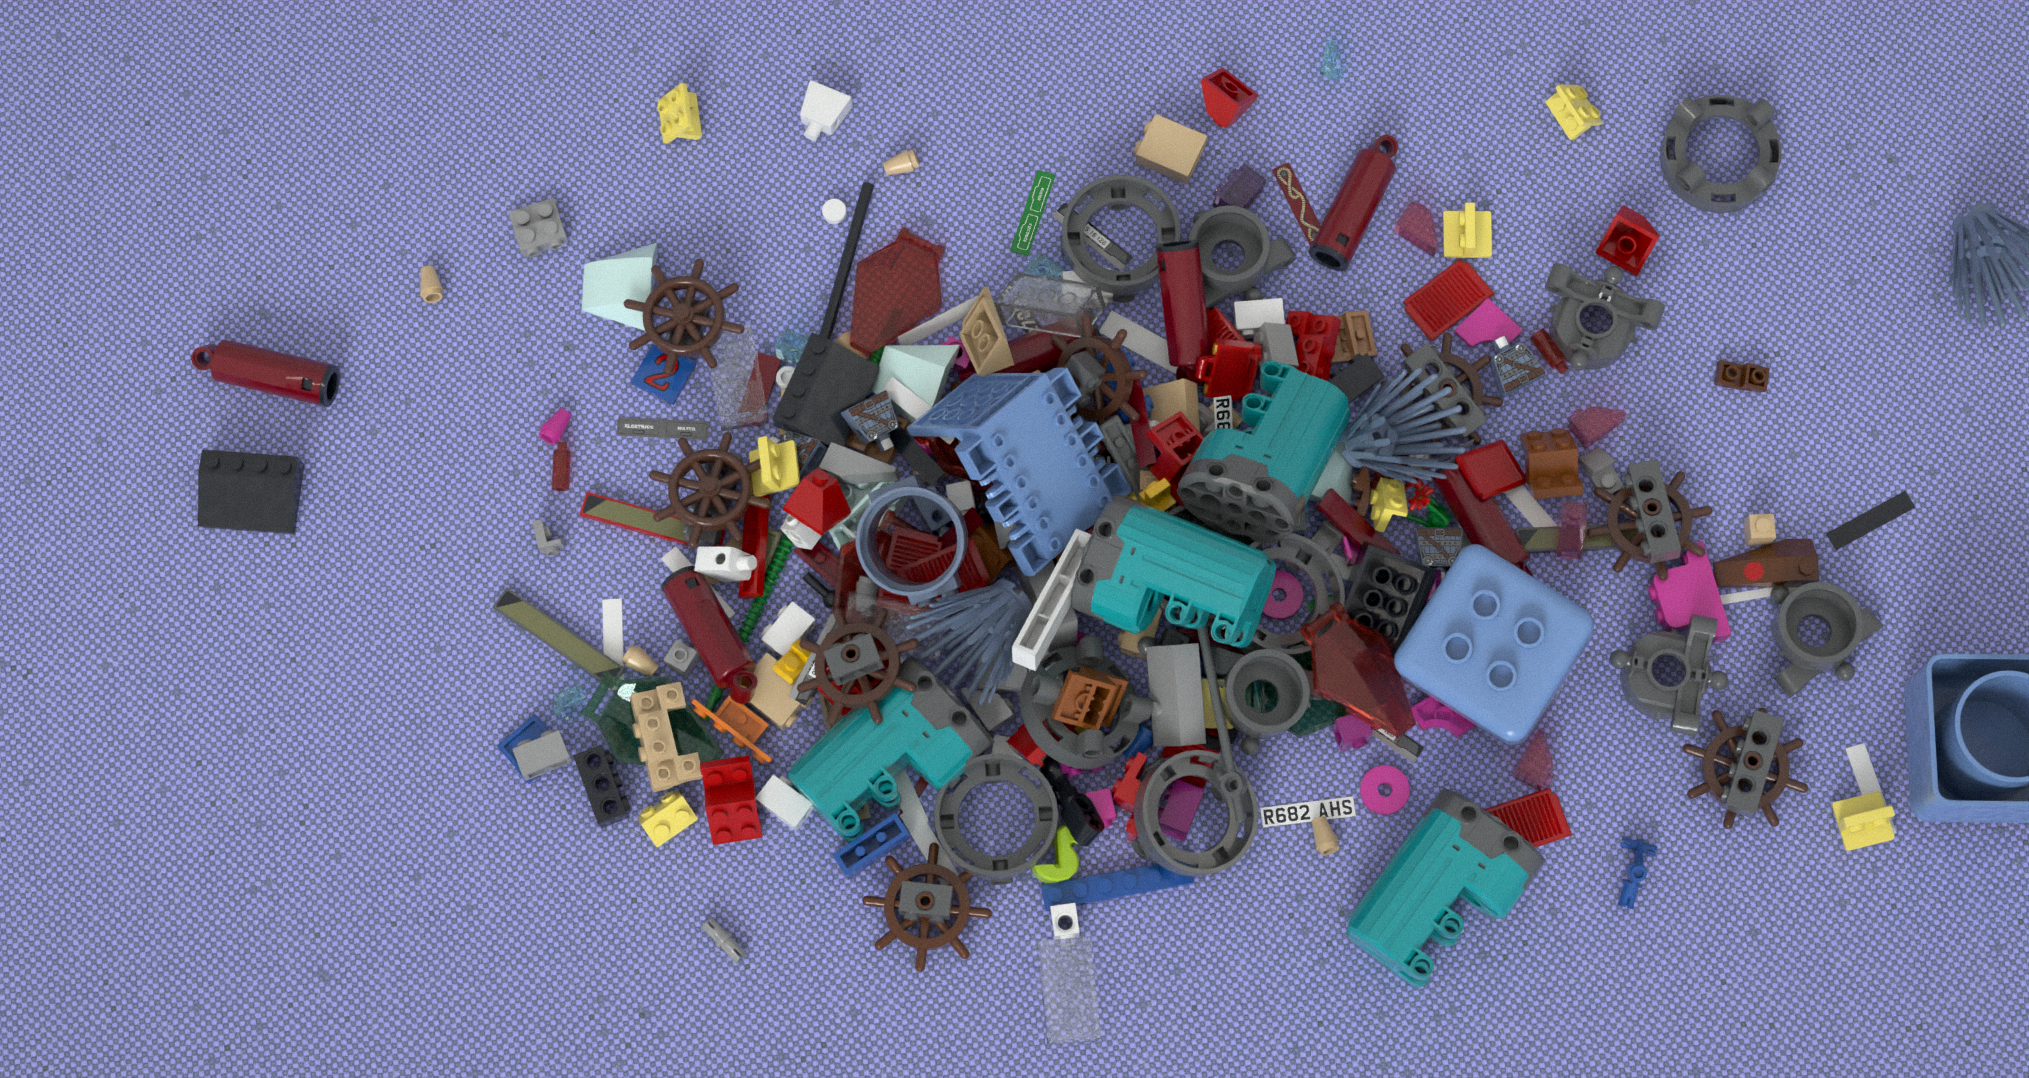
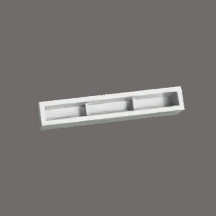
(1050, 606)

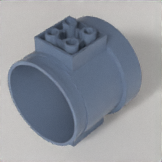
(869, 555)

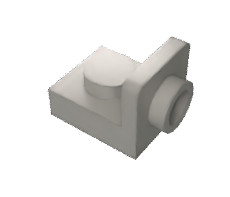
(544, 534)

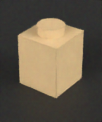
(1759, 529)

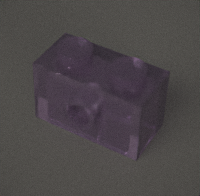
(1241, 188)

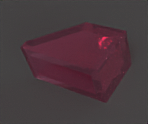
(1418, 228)
(1594, 423)
(1571, 529)
(1536, 764)

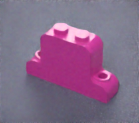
(1687, 592)

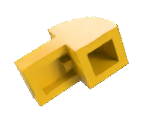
(1158, 496)
(792, 663)

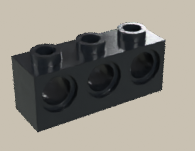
(593, 776)

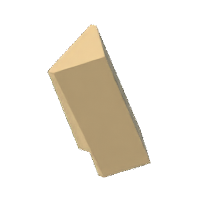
(985, 336)

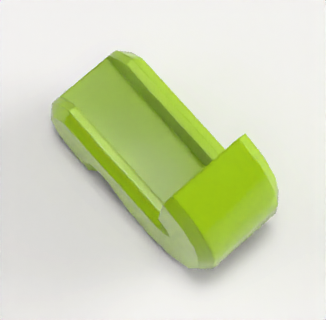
(1065, 859)

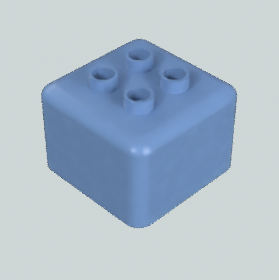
(1494, 644)
(1969, 738)

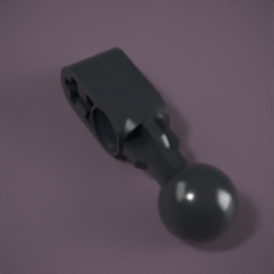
(1077, 809)

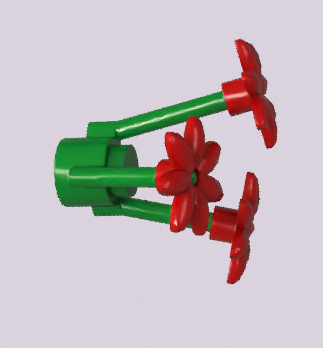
(1436, 515)

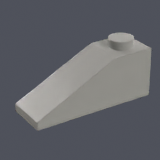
(855, 468)

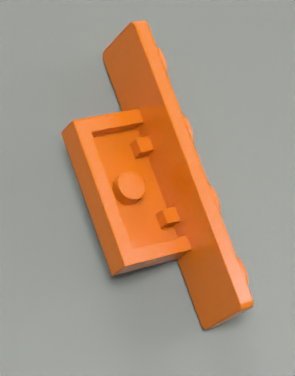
(740, 722)

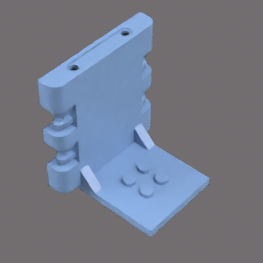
(1038, 459)

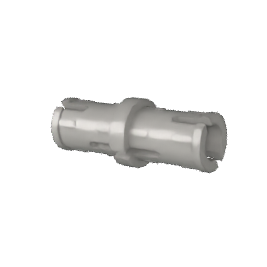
(724, 940)

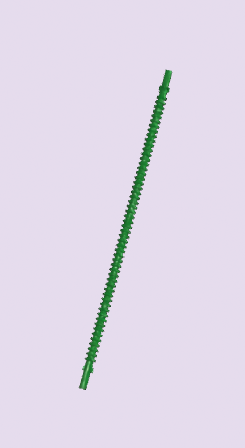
(772, 574)

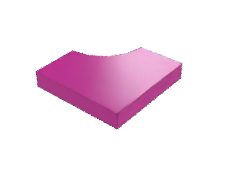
(1487, 325)
(1432, 713)

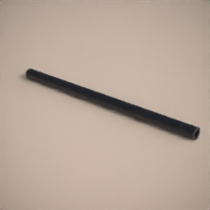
(846, 260)

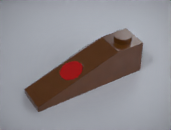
(1780, 563)

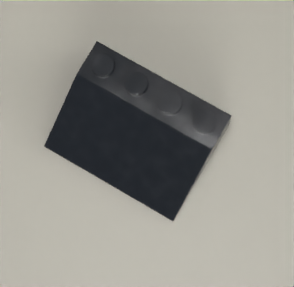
(822, 387)
(249, 491)
(1387, 592)

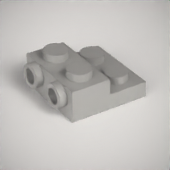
(538, 228)

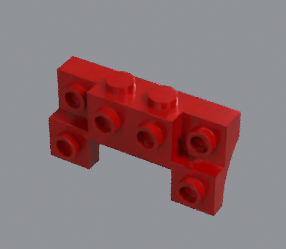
(1315, 341)

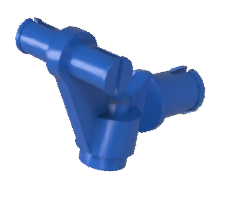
(1635, 870)

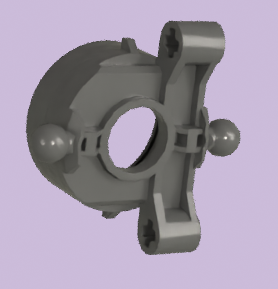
(1247, 231)
(1592, 350)
(1846, 625)
(1284, 674)
(1681, 701)

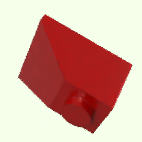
(1226, 97)
(1628, 240)
(818, 502)

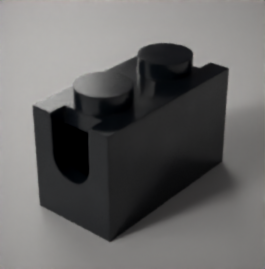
(1358, 377)

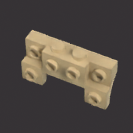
(657, 740)

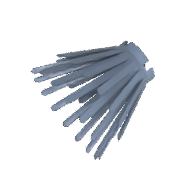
(1983, 240)
(1375, 438)
(992, 617)

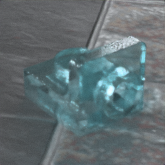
(1329, 66)
(569, 697)

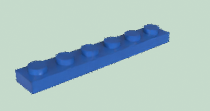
(1112, 886)

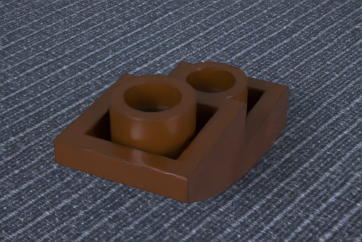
(1741, 377)
(1362, 489)

